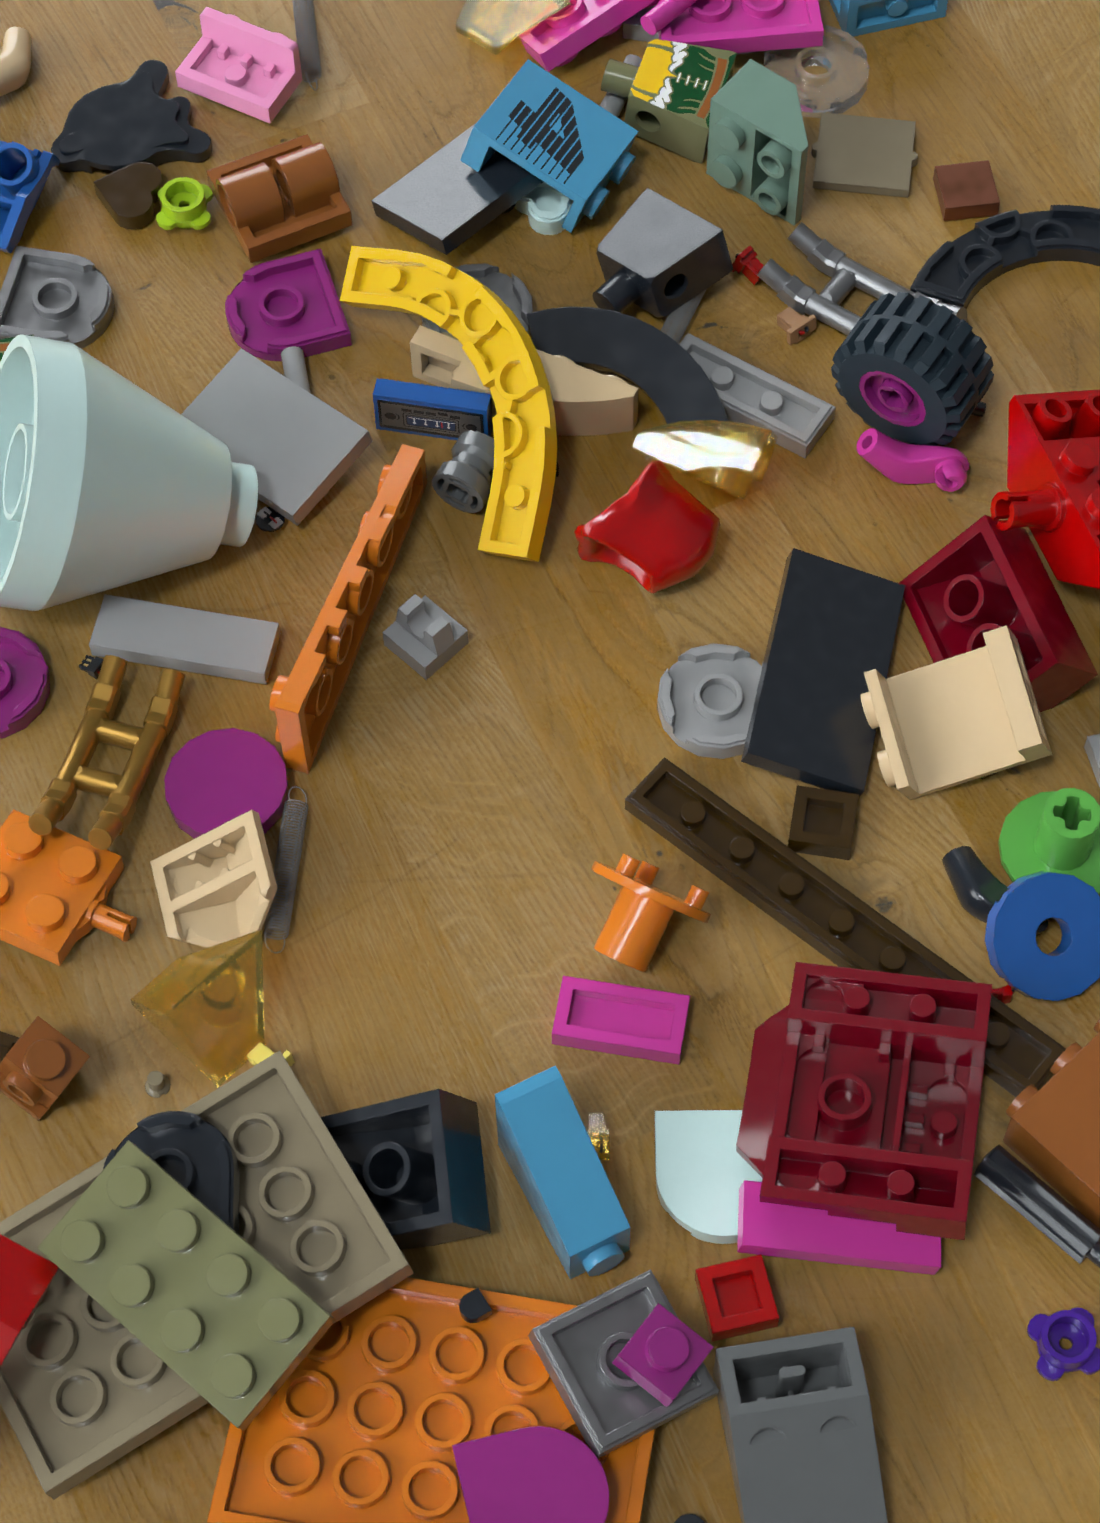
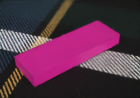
(825, 1238)

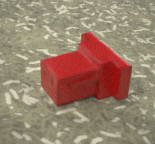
(748, 264)

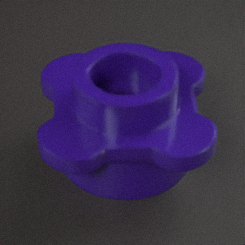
(1079, 1329)

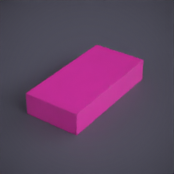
(620, 1020)

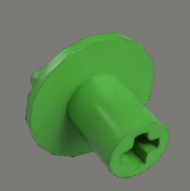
(1053, 835)

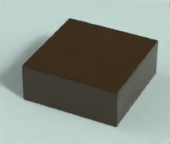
(823, 822)

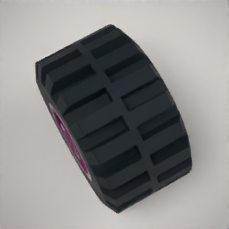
(912, 369)

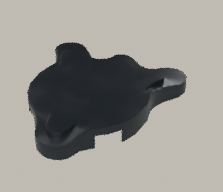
(130, 125)

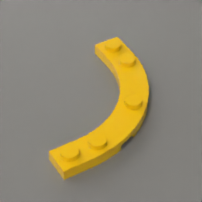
(506, 365)

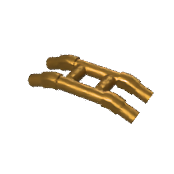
(99, 727)

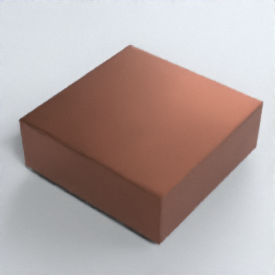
(966, 190)

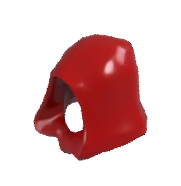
(652, 532)

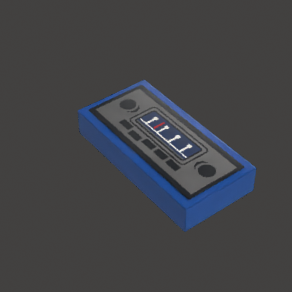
(430, 409)

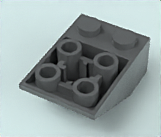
(800, 1430)

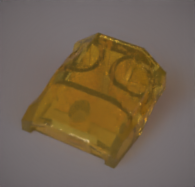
(711, 452)

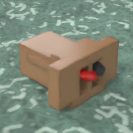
(795, 325)

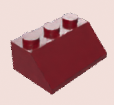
(991, 582)

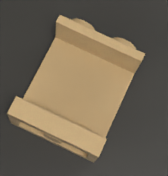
(956, 718)

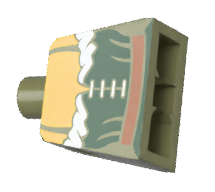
(671, 93)

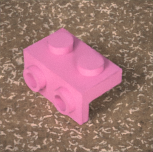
(241, 66)

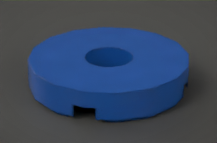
(1013, 929)

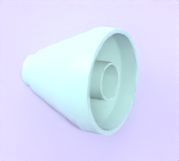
(103, 480)

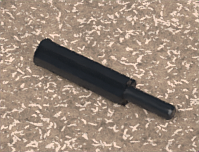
(1040, 1205)

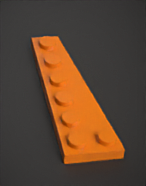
(315, 684)

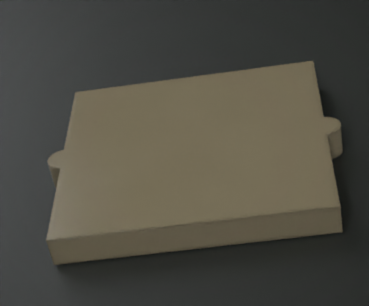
(864, 154)

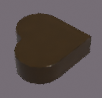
(131, 194)

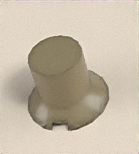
(157, 1084)

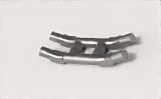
(845, 275)

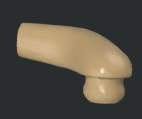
(15, 59)

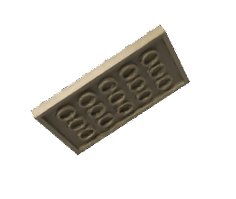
(86, 1385)

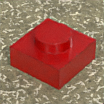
(736, 1297)

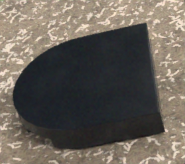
(194, 1156)

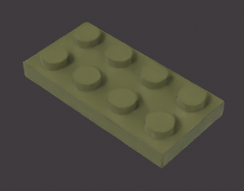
(186, 1285)

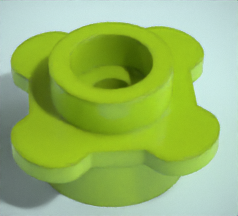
(184, 204)

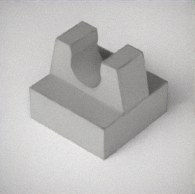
(424, 636)

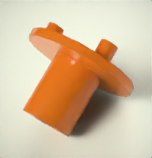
(641, 912)

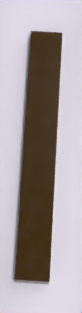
(821, 909)

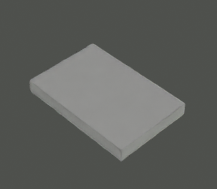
(281, 431)

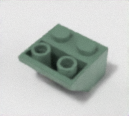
(759, 140)

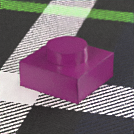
(662, 1355)

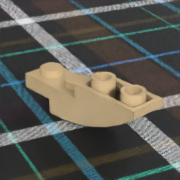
(582, 398)

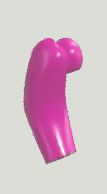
(914, 463)

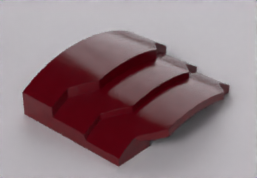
(869, 1097)

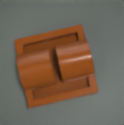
(280, 197)

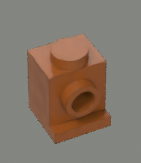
(39, 1068)

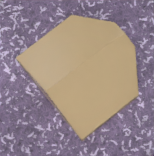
(217, 883)

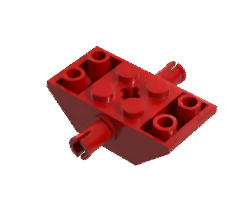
(1055, 480)

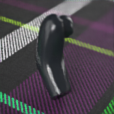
(975, 884)

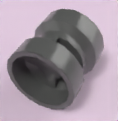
(468, 476)

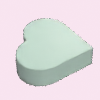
(545, 209)

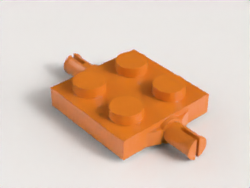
(55, 890)

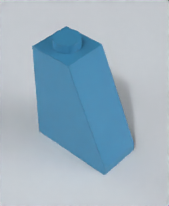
(561, 1174)

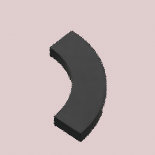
(1006, 243)
(633, 350)

